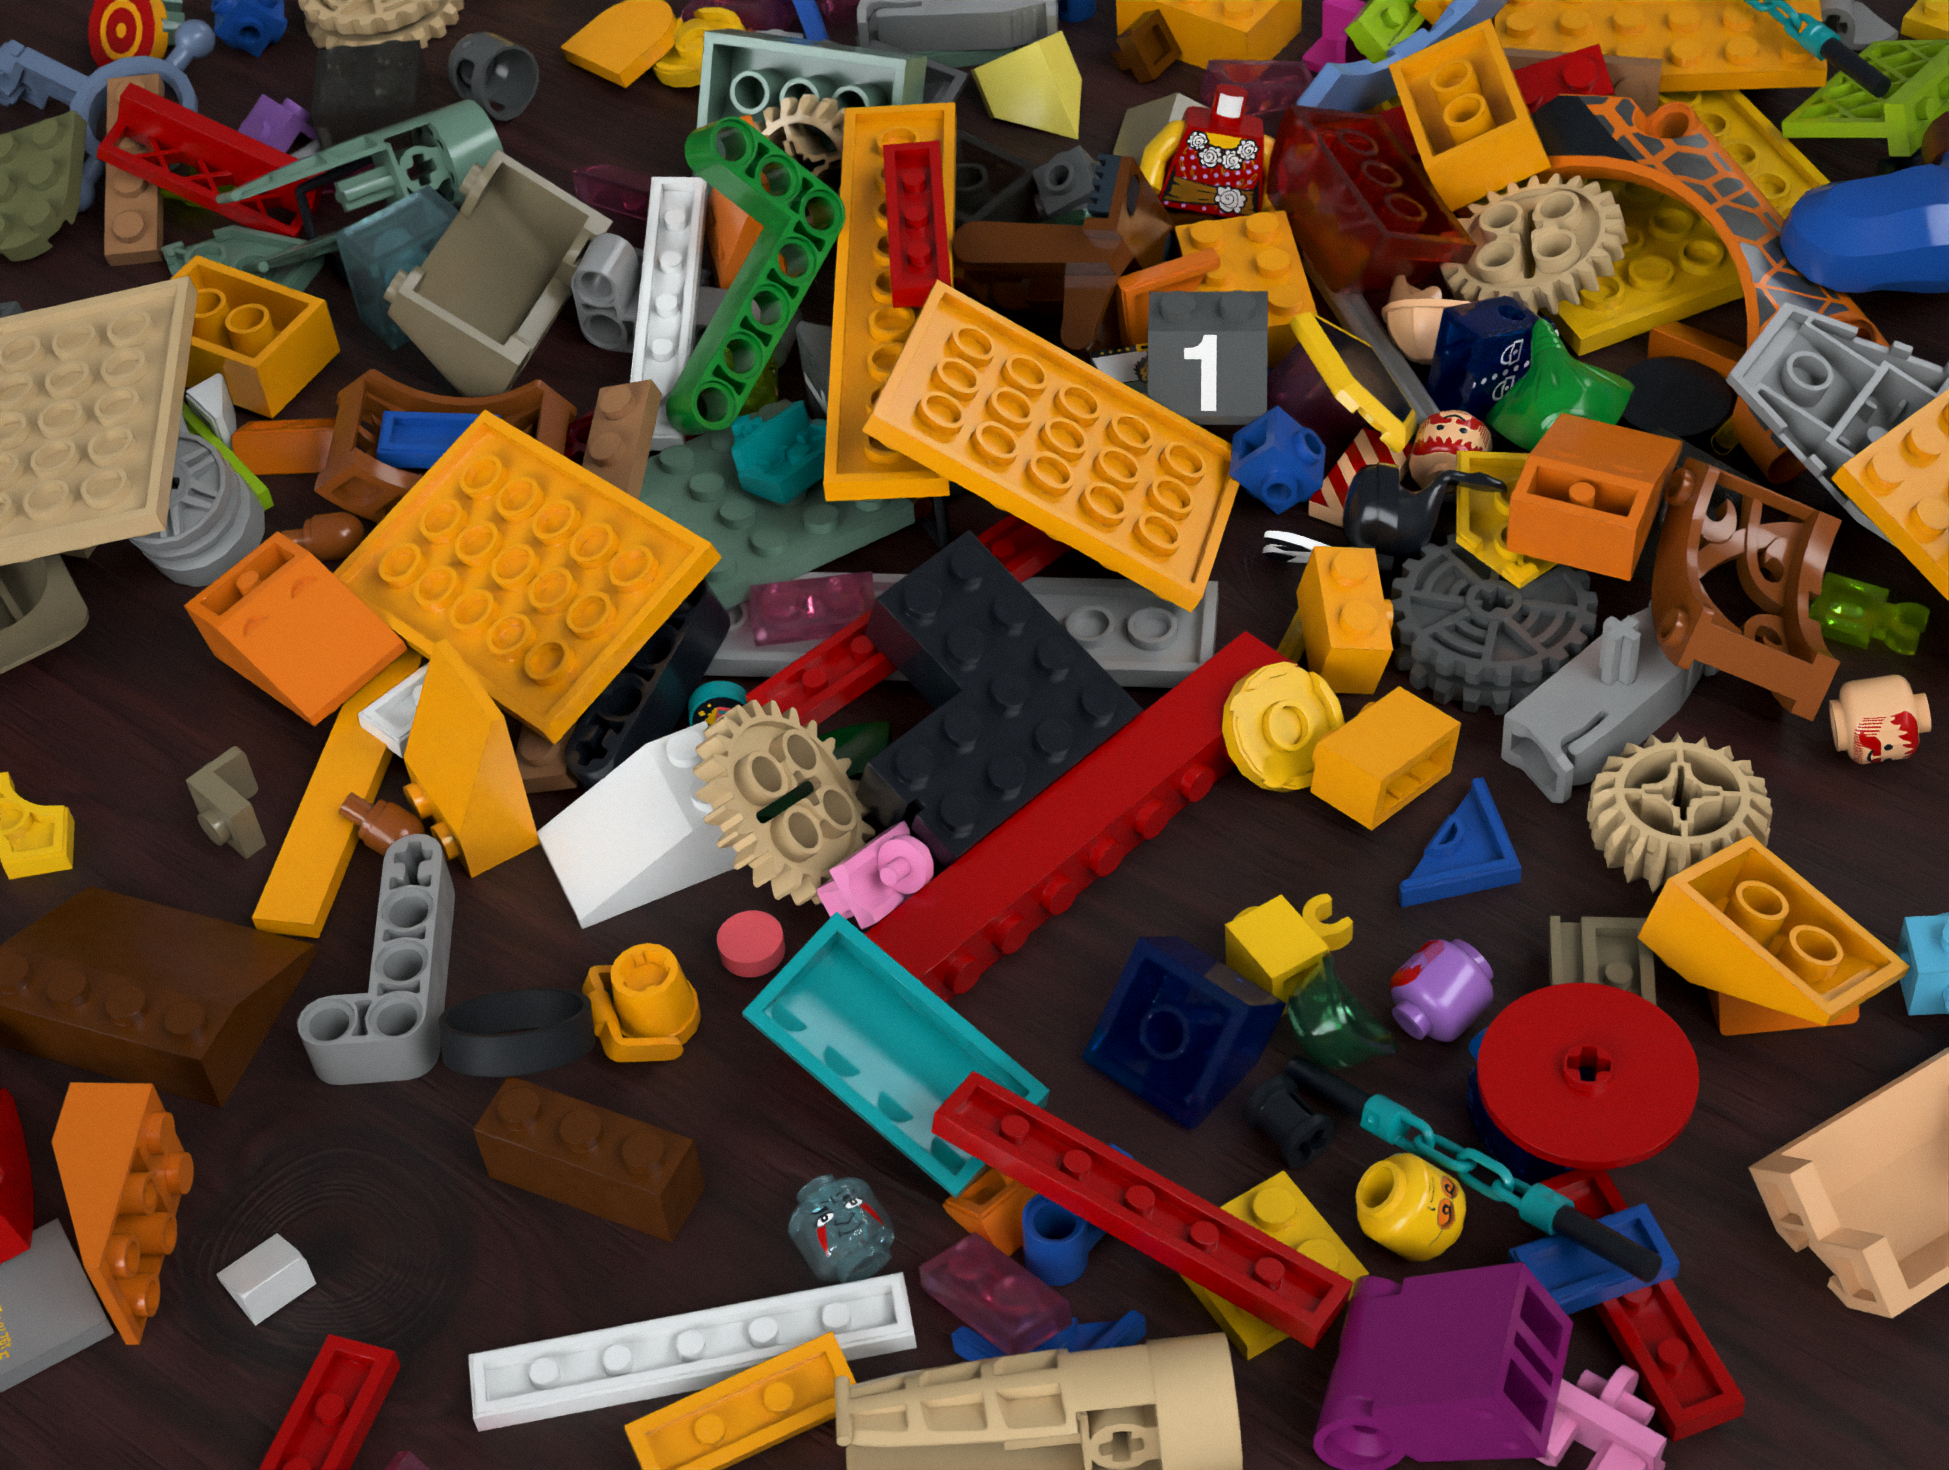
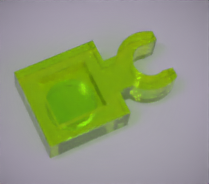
(1858, 611)

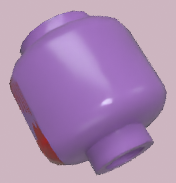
(1441, 990)

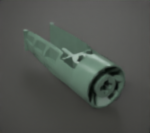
(443, 148)

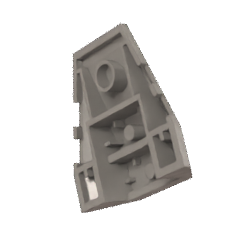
(1831, 391)

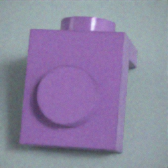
(277, 123)

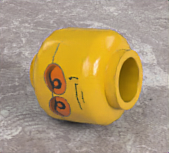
(1410, 1207)

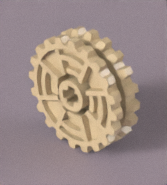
(377, 21)

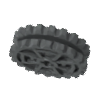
(1479, 633)

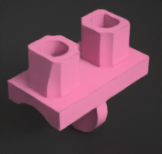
(878, 876)
(1607, 1421)

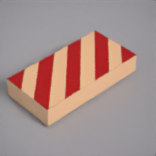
(1364, 450)

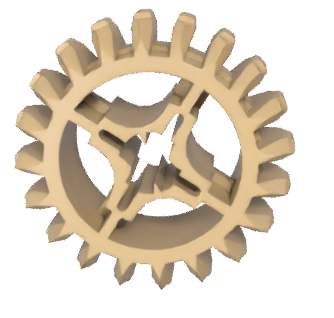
(792, 129)
(1674, 807)

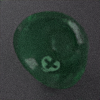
(1333, 1022)

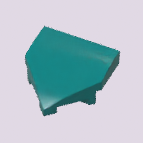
(779, 455)

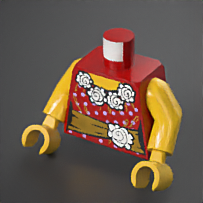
(1212, 159)

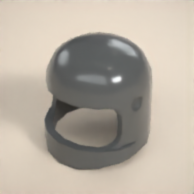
(493, 70)

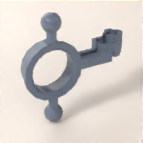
(40, 78)

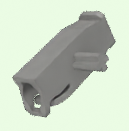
(955, 23)
(1613, 681)

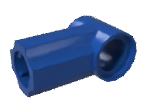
(1063, 1259)

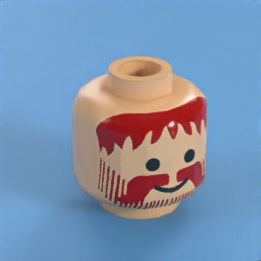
(1438, 443)
(1878, 719)

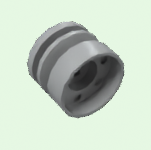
(210, 517)

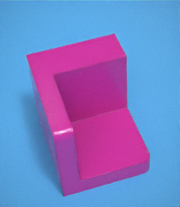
(1335, 43)

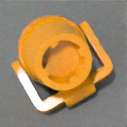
(651, 1009)

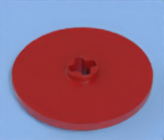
(1640, 1066)

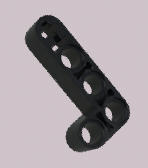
(650, 689)

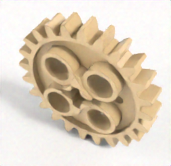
(1572, 244)
(754, 760)

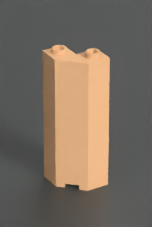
(1871, 1192)

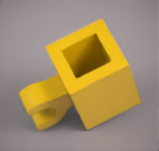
(1280, 946)

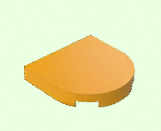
(624, 40)

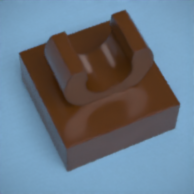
(1146, 47)

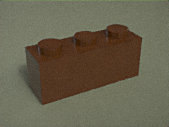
(590, 1158)

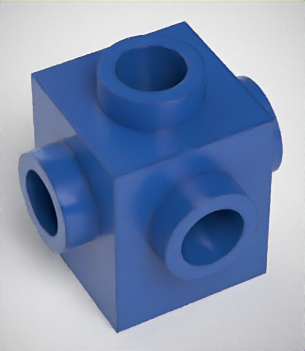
(249, 23)
(1278, 460)

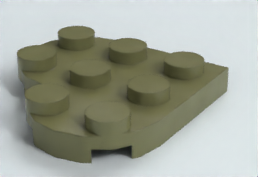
(39, 183)

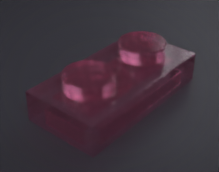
(809, 607)
(995, 1295)

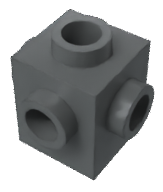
(1065, 183)

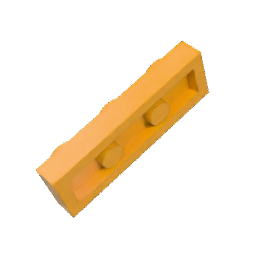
(743, 1411)

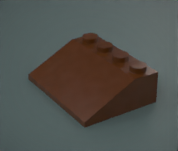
(146, 992)

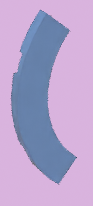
(1366, 85)

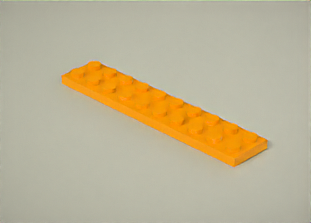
(865, 324)

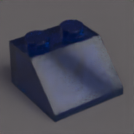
(1182, 1028)

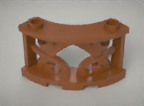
(374, 488)
(1687, 623)

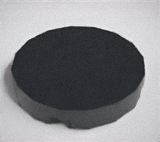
(1678, 397)

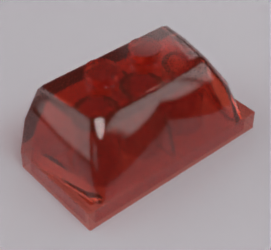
(1359, 201)

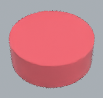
(751, 943)

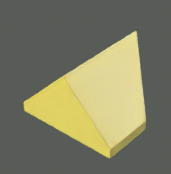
(1034, 87)

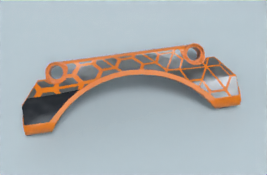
(1686, 161)

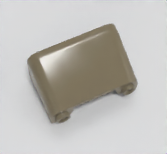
(495, 276)

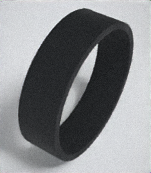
(476, 1050)

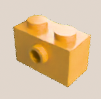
(1345, 618)
(1384, 757)

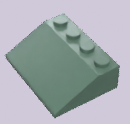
(757, 70)

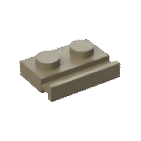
(1601, 953)

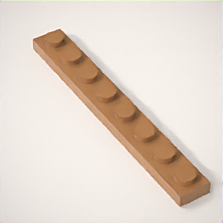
(618, 454)

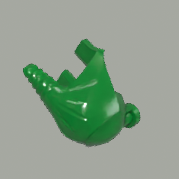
(1554, 387)

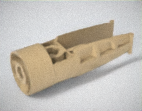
(1051, 1410)

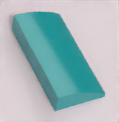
(883, 1044)

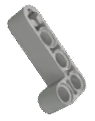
(608, 298)
(395, 1025)

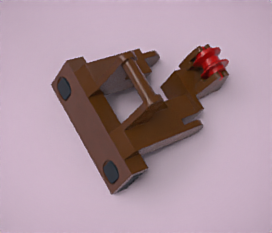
(1071, 266)

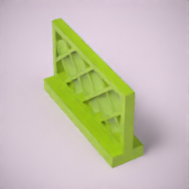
(1902, 115)

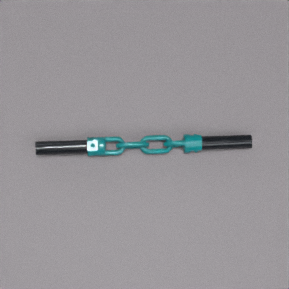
(1827, 45)
(1539, 1205)

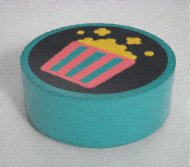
(714, 700)

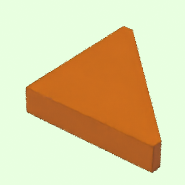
(1134, 289)

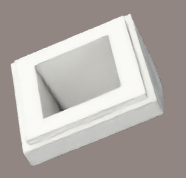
(214, 406)
(267, 1278)

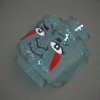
(841, 1229)

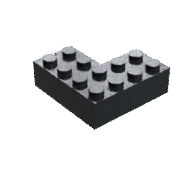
(1008, 695)

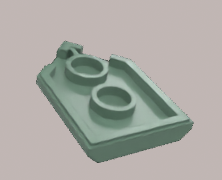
(242, 245)

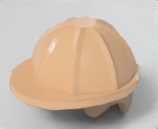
(1415, 319)

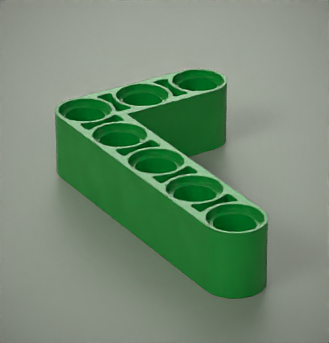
(760, 275)

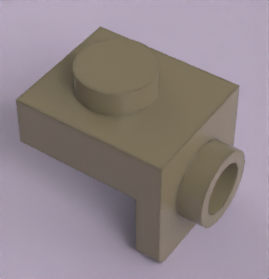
(221, 799)

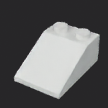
(637, 832)

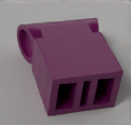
(1444, 1370)

